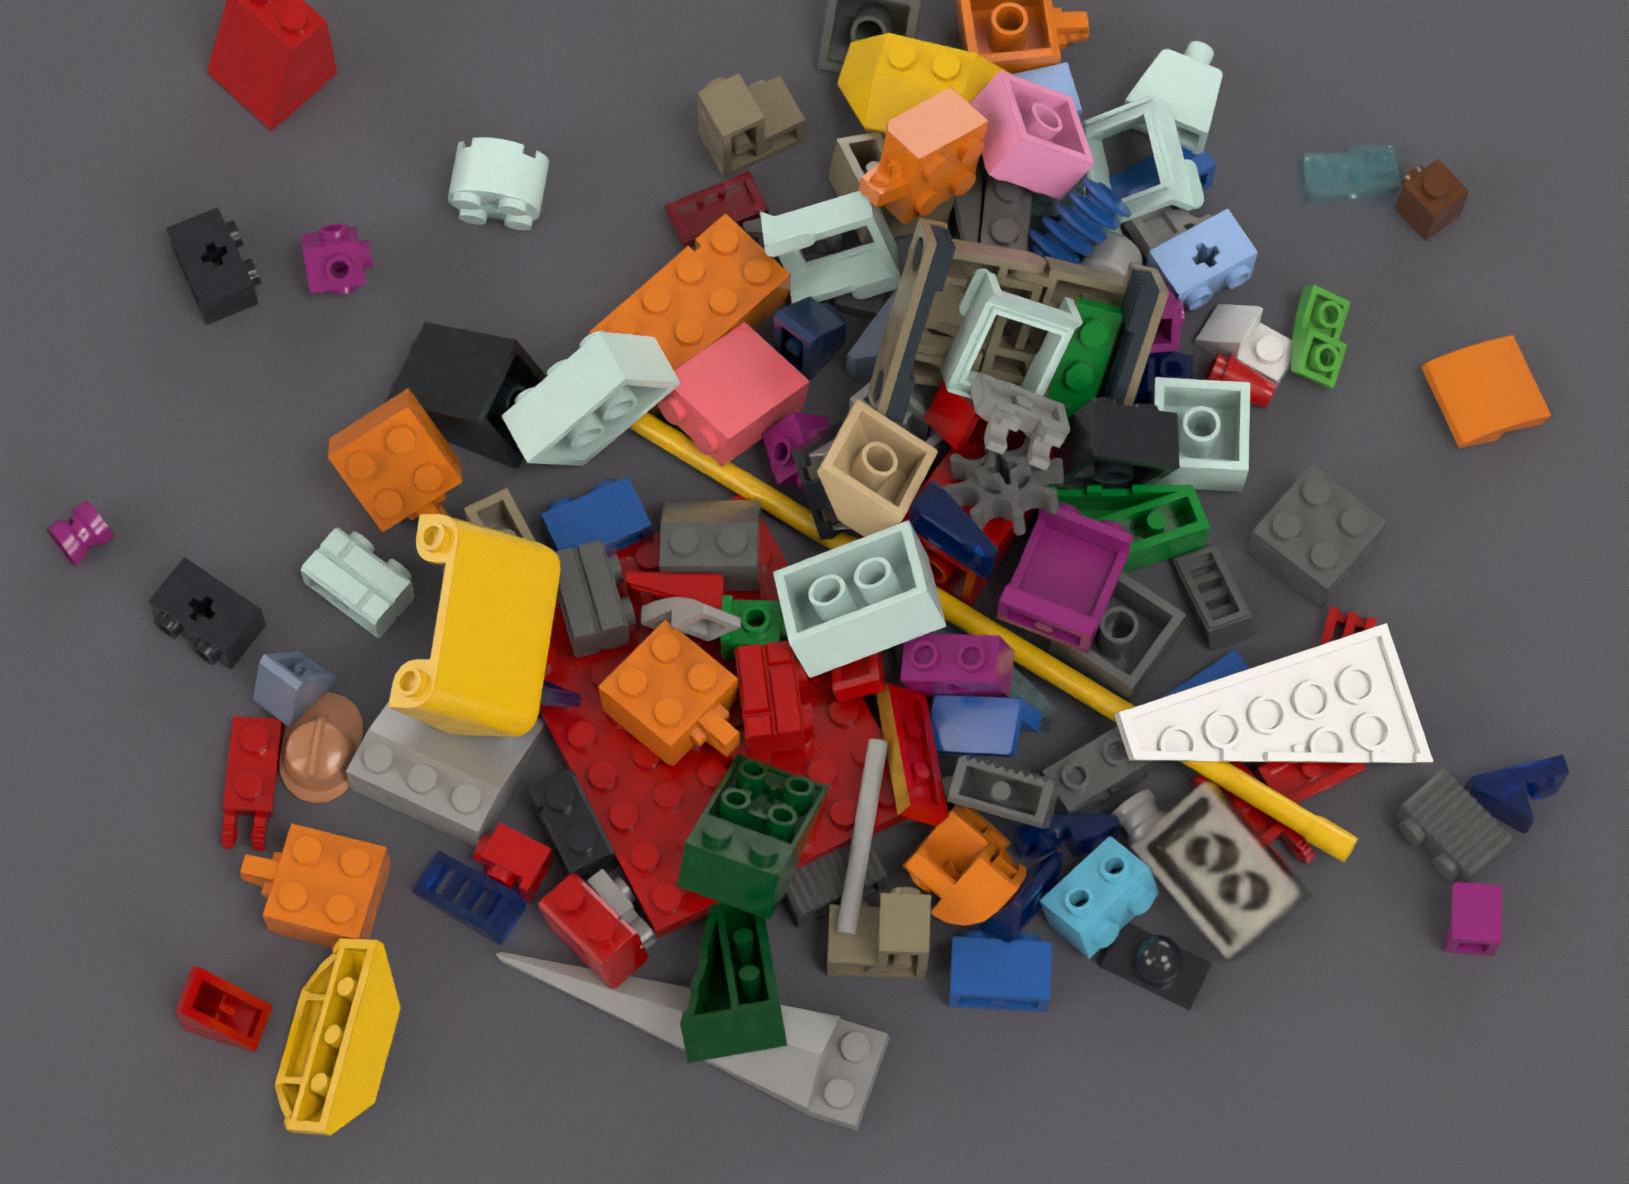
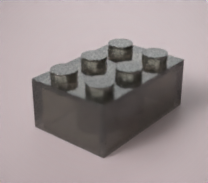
(1221, 871)

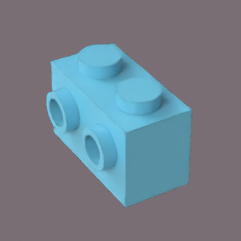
(1100, 897)

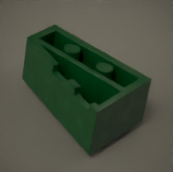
(735, 990)

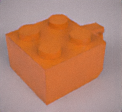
(1018, 32)
(927, 156)
(396, 462)
(672, 696)
(320, 886)

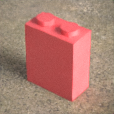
(734, 394)

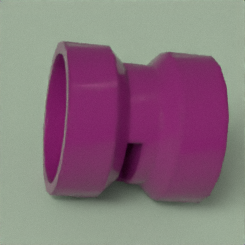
(82, 531)

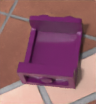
(1066, 577)

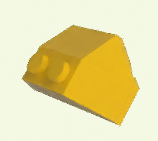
(898, 72)
(338, 1039)

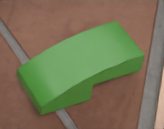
(1316, 335)

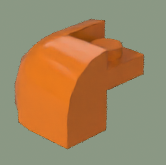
(965, 868)

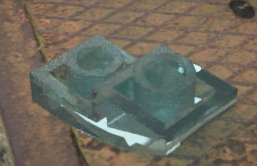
(1351, 175)

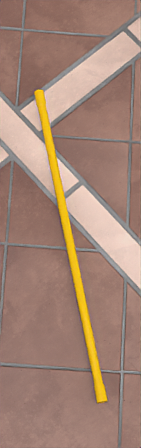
(1314, 828)

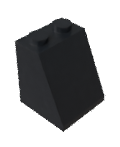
(467, 386)

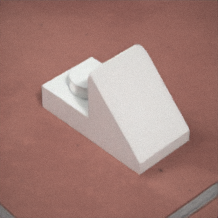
(1239, 332)

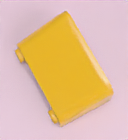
(487, 632)

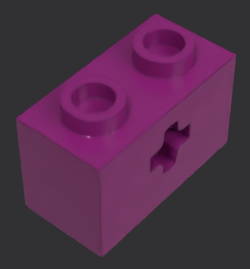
(958, 665)

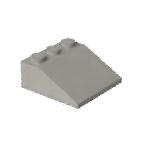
(438, 776)

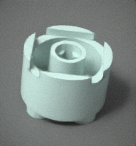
(498, 183)

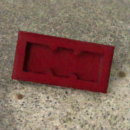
(697, 212)

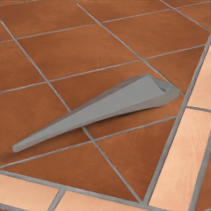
(820, 1072)

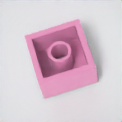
(1032, 136)

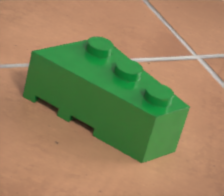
(1159, 517)

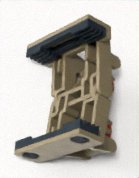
(930, 298)

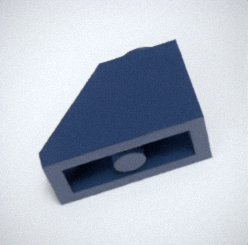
(808, 335)

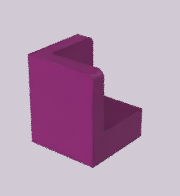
(1474, 919)

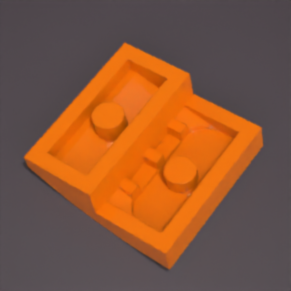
(1486, 391)

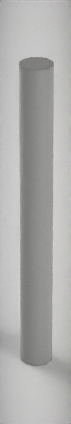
(862, 837)

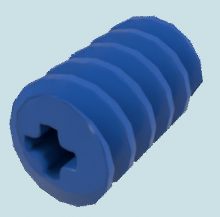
(1080, 223)

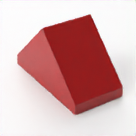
(222, 1011)

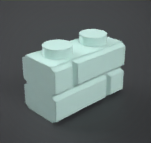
(359, 581)

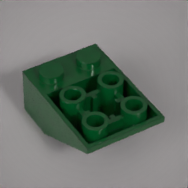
(751, 836)

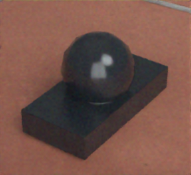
(1156, 965)

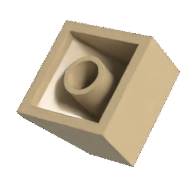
(873, 470)

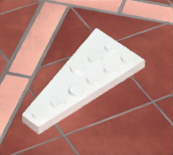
(1313, 706)

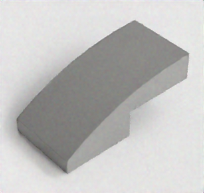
(689, 617)

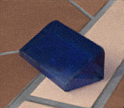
(1025, 902)

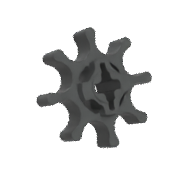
(1004, 486)

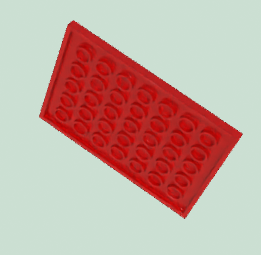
(654, 805)

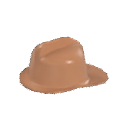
(320, 749)

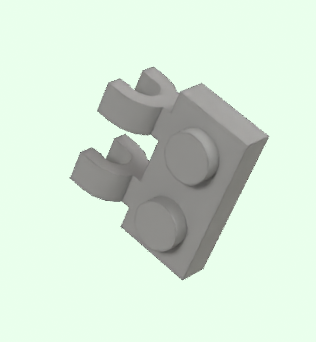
(1015, 408)

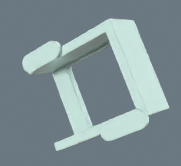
(1177, 176)
(860, 270)
(979, 306)

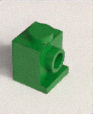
(752, 612)

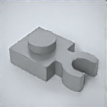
(1160, 226)
(620, 899)

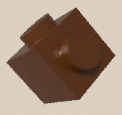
(1431, 198)

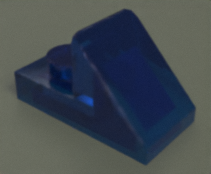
(1506, 790)

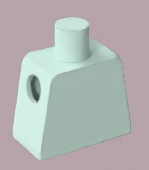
(1188, 86)

